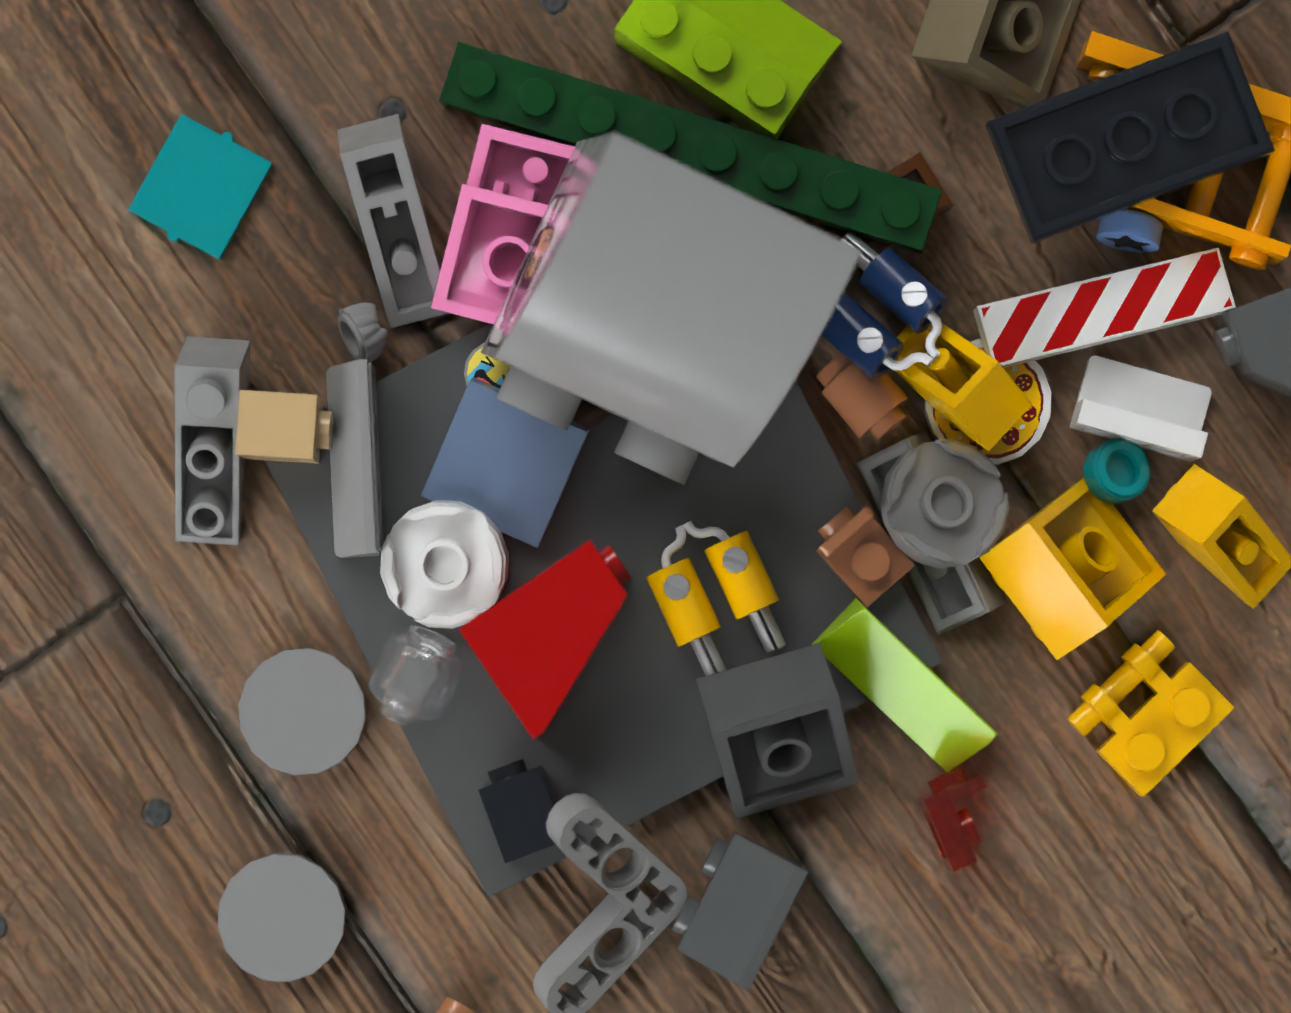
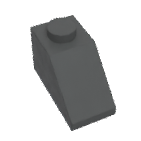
(1259, 341)

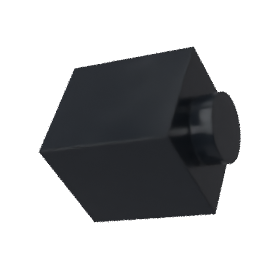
(518, 809)

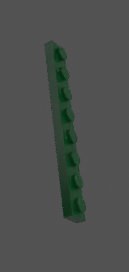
(748, 162)

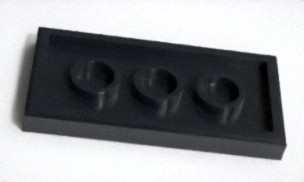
(1129, 137)

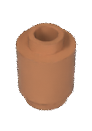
(863, 402)

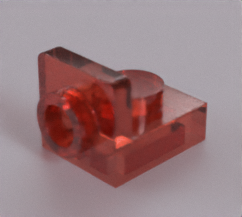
(952, 829)

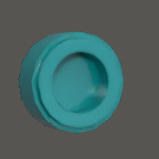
(1116, 471)

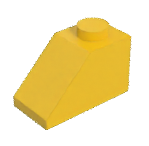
(964, 386)
(1224, 534)

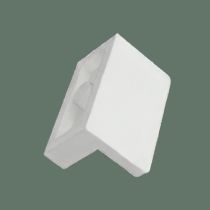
(1142, 408)

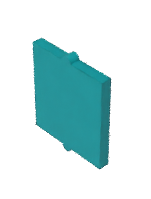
(200, 187)

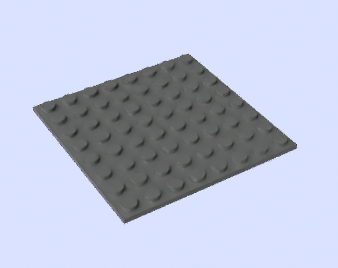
(636, 716)

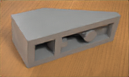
(391, 217)

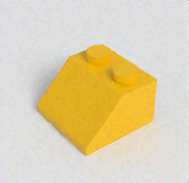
(1072, 568)

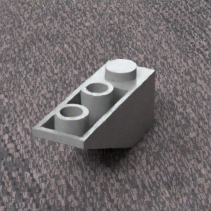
(206, 418)

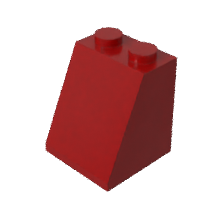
(549, 631)

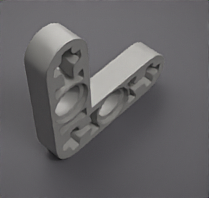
(623, 907)

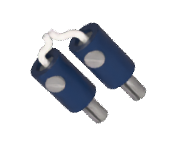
(904, 294)

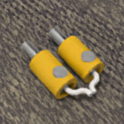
(741, 580)

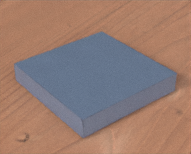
(505, 463)

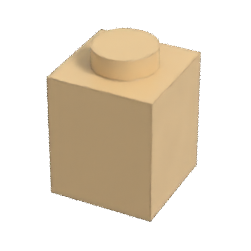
(282, 427)

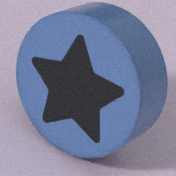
(1130, 231)

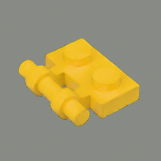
(1163, 727)

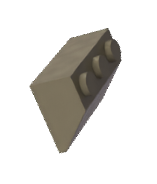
(997, 44)

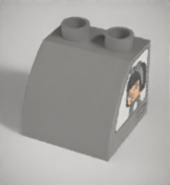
(664, 306)

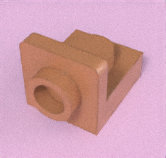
(862, 554)

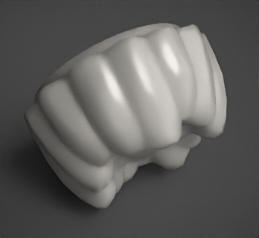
(361, 331)

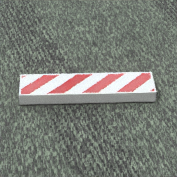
(1105, 308)

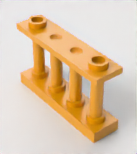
(1248, 246)

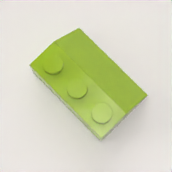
(734, 55)

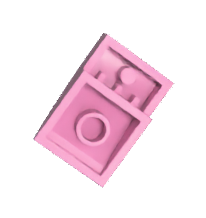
(497, 220)

